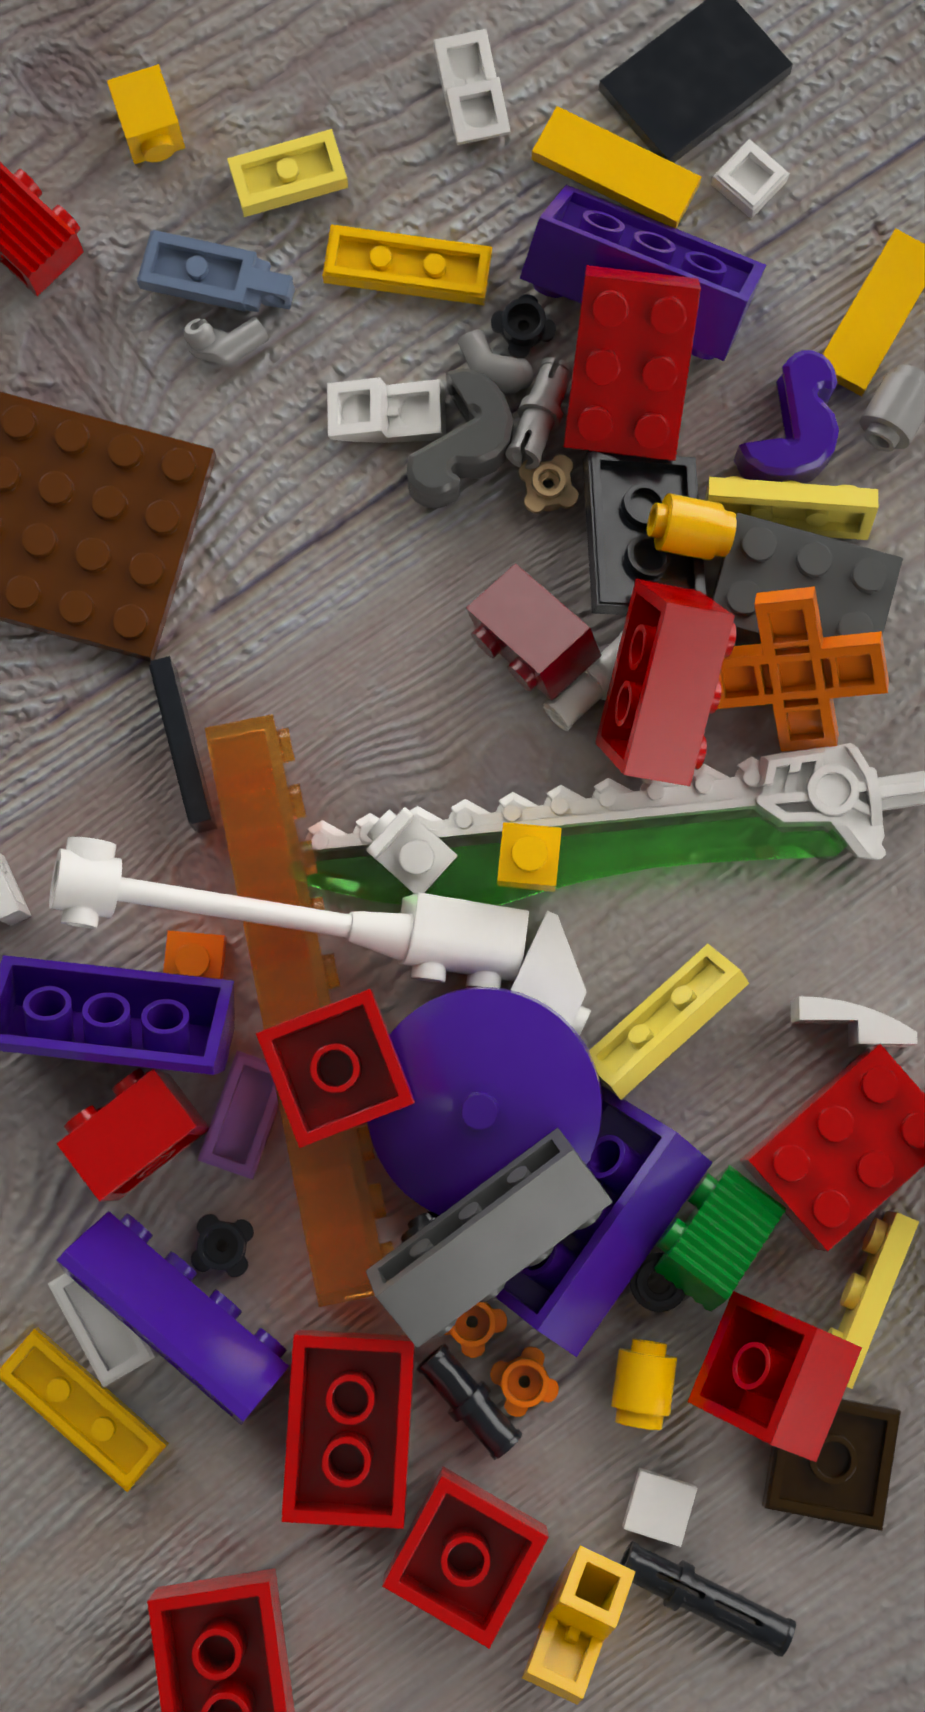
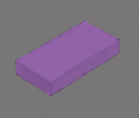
(242, 1118)

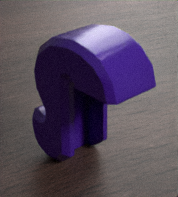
(807, 422)

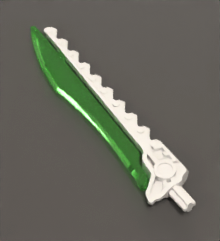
(789, 789)

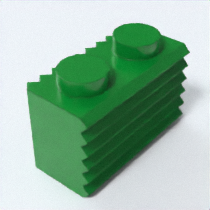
(718, 1238)

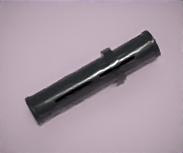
(769, 1630)

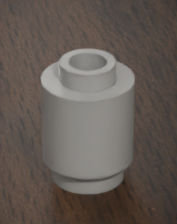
(895, 409)

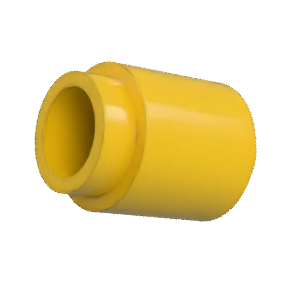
(691, 527)
(643, 1384)

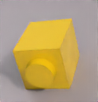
(146, 115)
(529, 857)

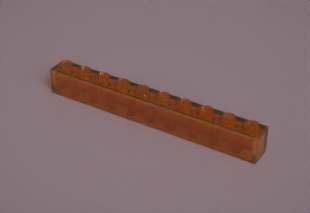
(290, 980)

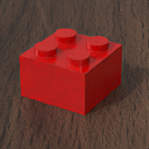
(335, 1068)
(132, 1134)
(774, 1376)
(465, 1557)

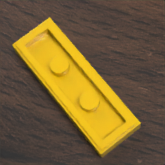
(615, 167)
(407, 264)
(878, 312)
(82, 1409)

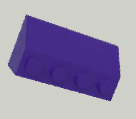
(594, 232)
(115, 1015)
(648, 1178)
(174, 1315)

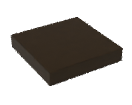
(850, 1475)

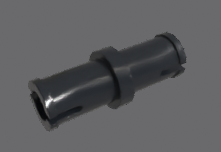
(469, 1401)

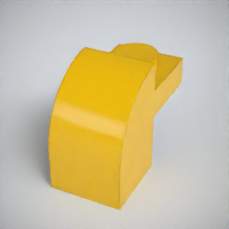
(576, 1623)

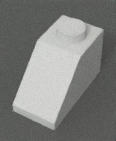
(552, 974)

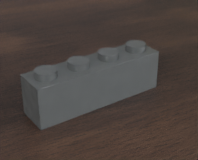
(488, 1238)

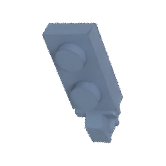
(212, 274)

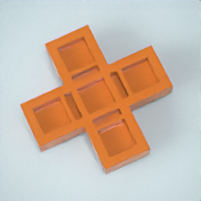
(801, 669)

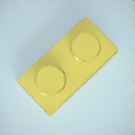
(288, 172)

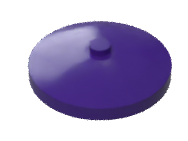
(486, 1086)

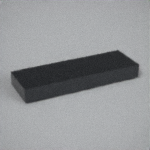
(182, 745)

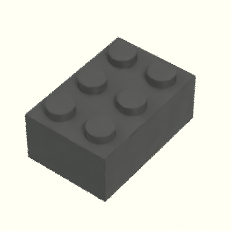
(850, 580)

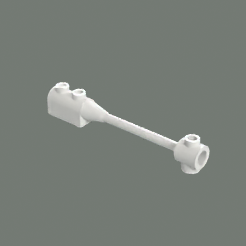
(429, 933)

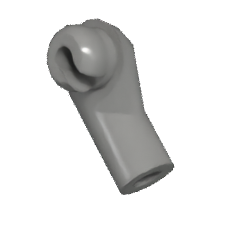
(221, 346)
(507, 372)

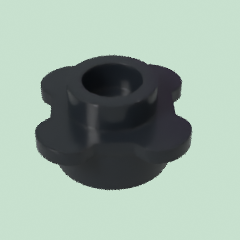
(525, 310)
(210, 1257)

